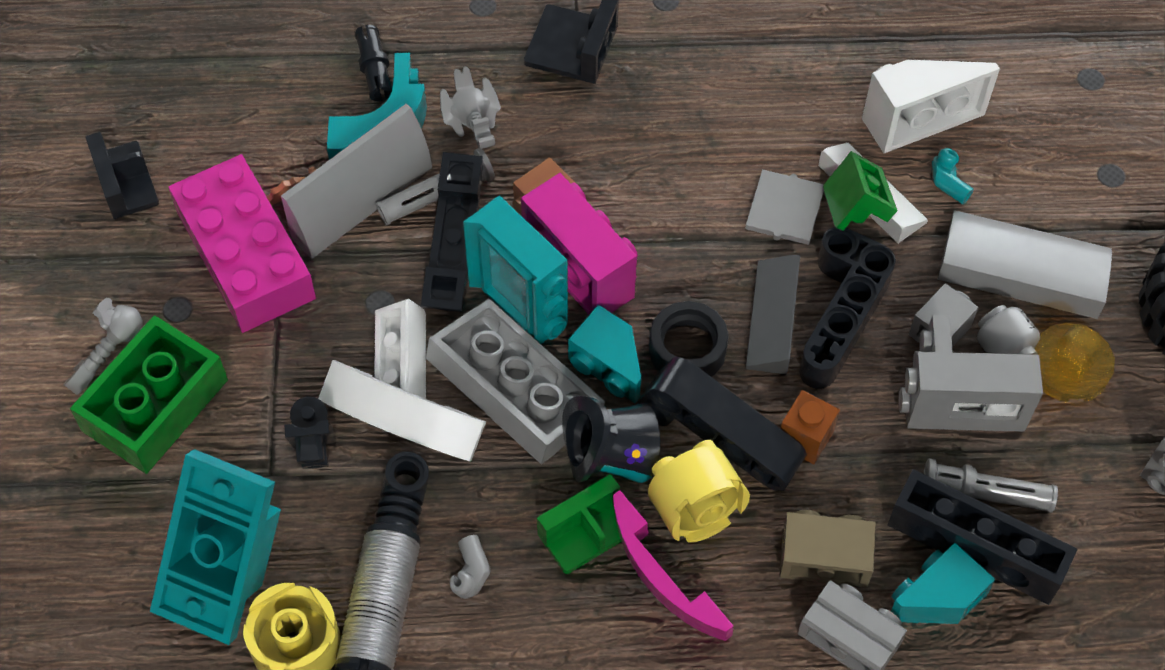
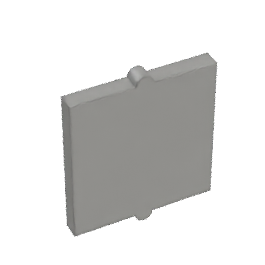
(785, 207)

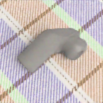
(475, 571)

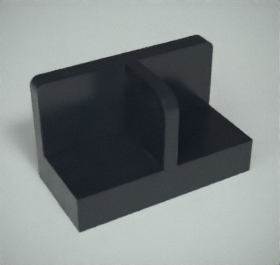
(122, 176)

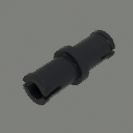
(373, 62)

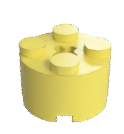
(697, 492)
(288, 610)

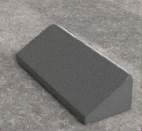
(773, 314)

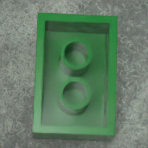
(149, 394)

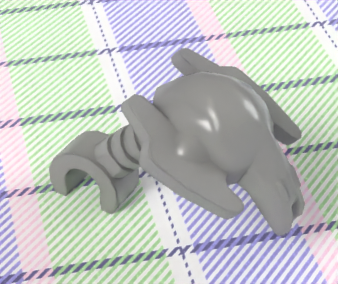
(471, 107)
(121, 326)

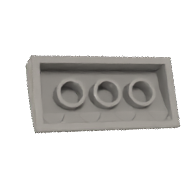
(356, 178)
(1026, 264)
(508, 376)

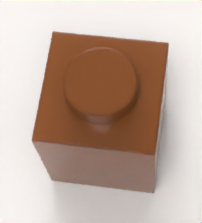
(811, 423)

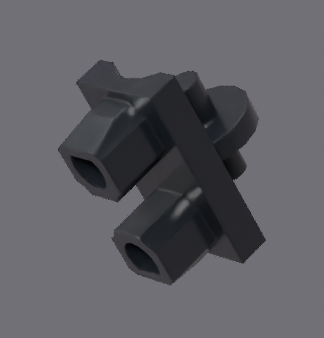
(310, 432)

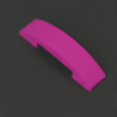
(701, 612)

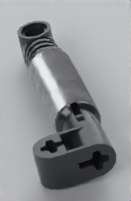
(385, 570)

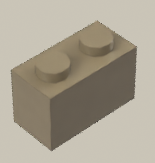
(827, 548)

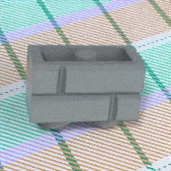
(852, 629)

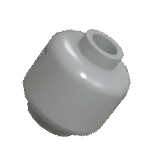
(1007, 332)

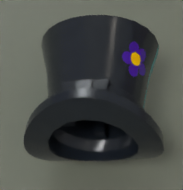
(610, 440)

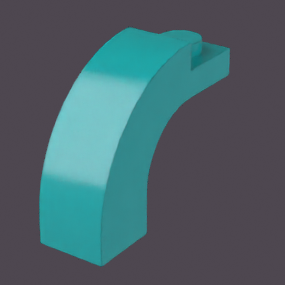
(406, 90)

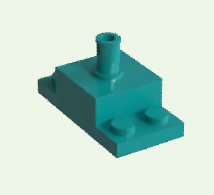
(215, 546)

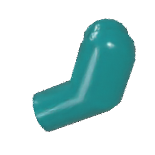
(946, 177)

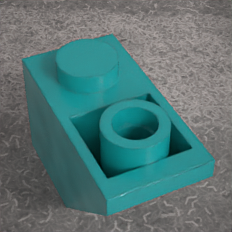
(608, 352)
(945, 591)

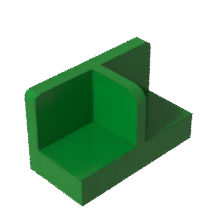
(857, 192)
(581, 525)

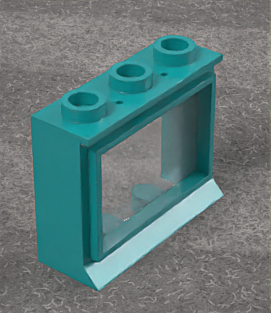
(517, 269)

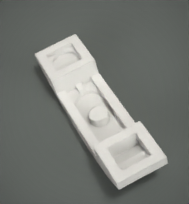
(401, 412)

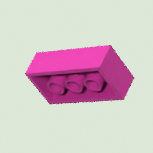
(242, 243)

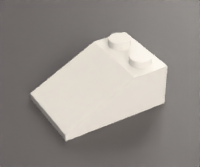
(925, 98)

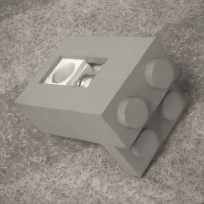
(968, 388)

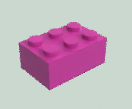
(598, 259)

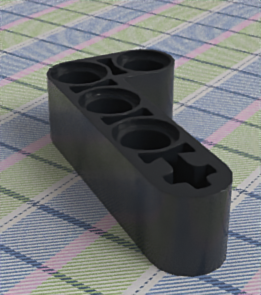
(843, 313)
(718, 415)

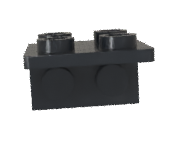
(573, 41)

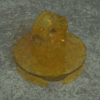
(1074, 362)

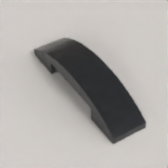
(458, 200)

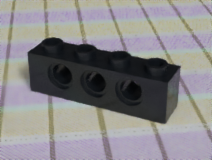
(995, 540)

